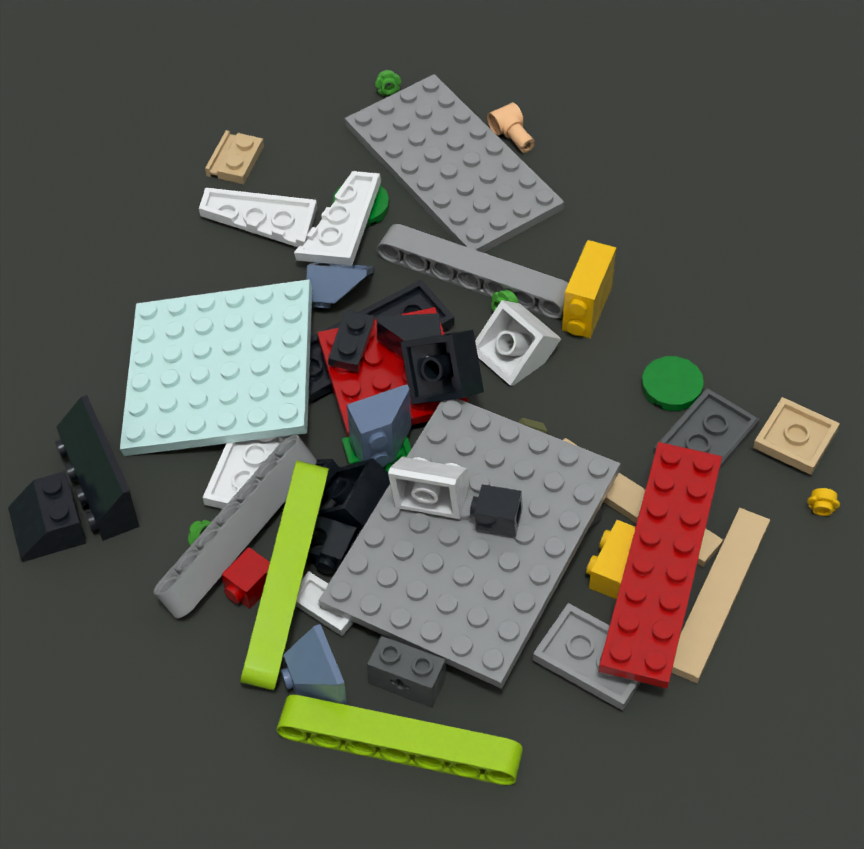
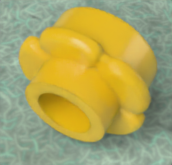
(823, 501)

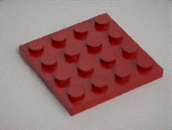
(378, 373)

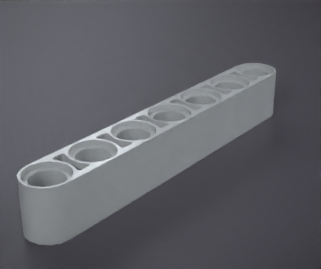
(472, 269)
(231, 529)

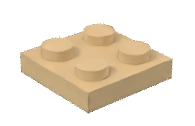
(796, 435)

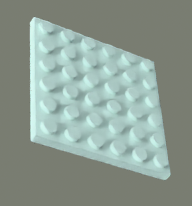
(218, 368)

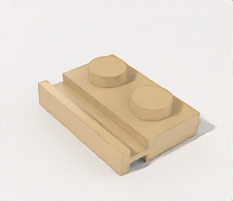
(234, 157)

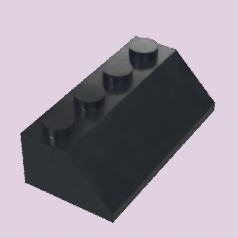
(96, 471)

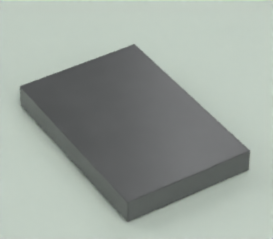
(712, 427)

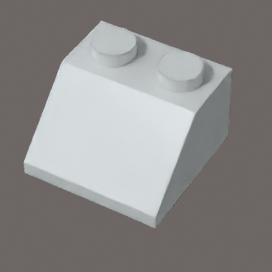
(515, 342)
(429, 486)

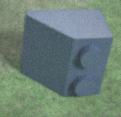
(380, 424)

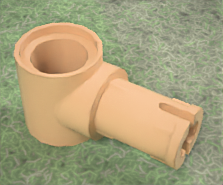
(509, 121)

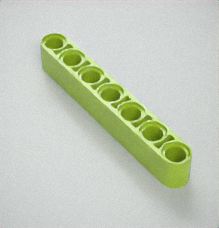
(284, 576)
(400, 739)

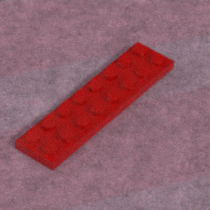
(661, 566)

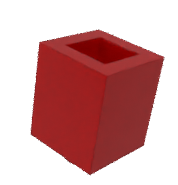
(246, 578)

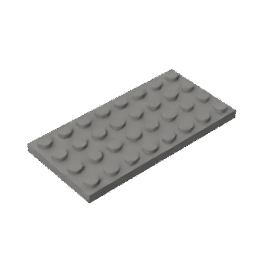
(454, 165)

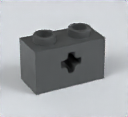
(407, 671)

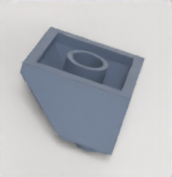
(334, 281)
(313, 669)

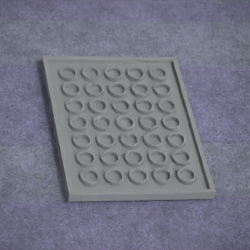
(464, 588)

